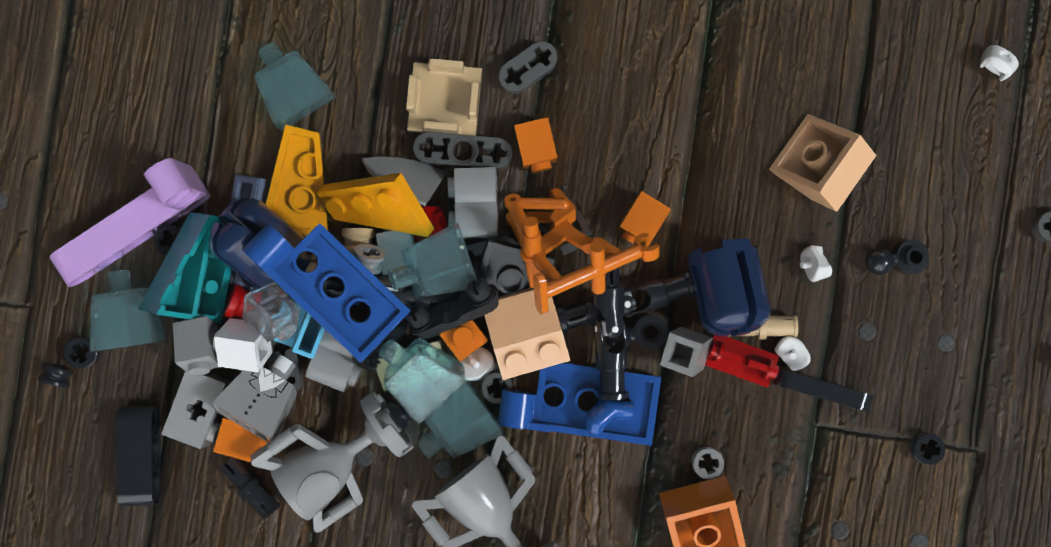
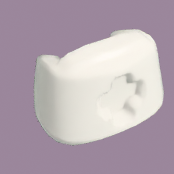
(999, 61)
(815, 263)
(793, 352)
(478, 364)

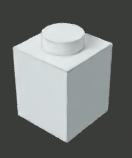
(241, 346)

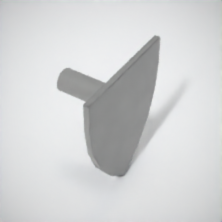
(420, 177)

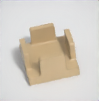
(444, 97)

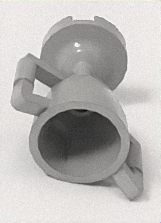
(318, 471)
(480, 500)

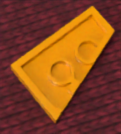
(297, 180)
(378, 203)

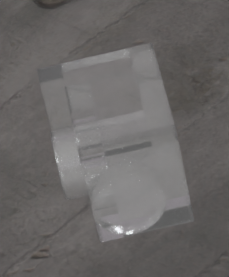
(271, 312)

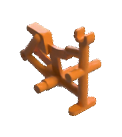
(603, 255)

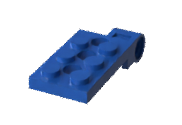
(278, 260)
(531, 412)

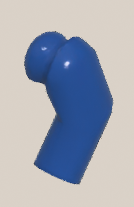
(604, 412)

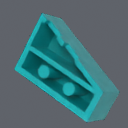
(191, 278)

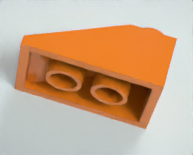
(703, 515)

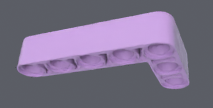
(173, 194)

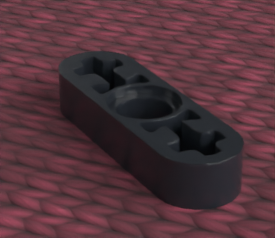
(823, 390)

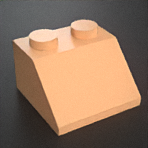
(823, 161)
(523, 336)

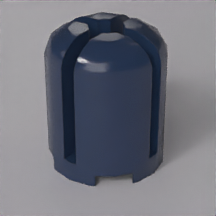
(242, 223)
(730, 288)

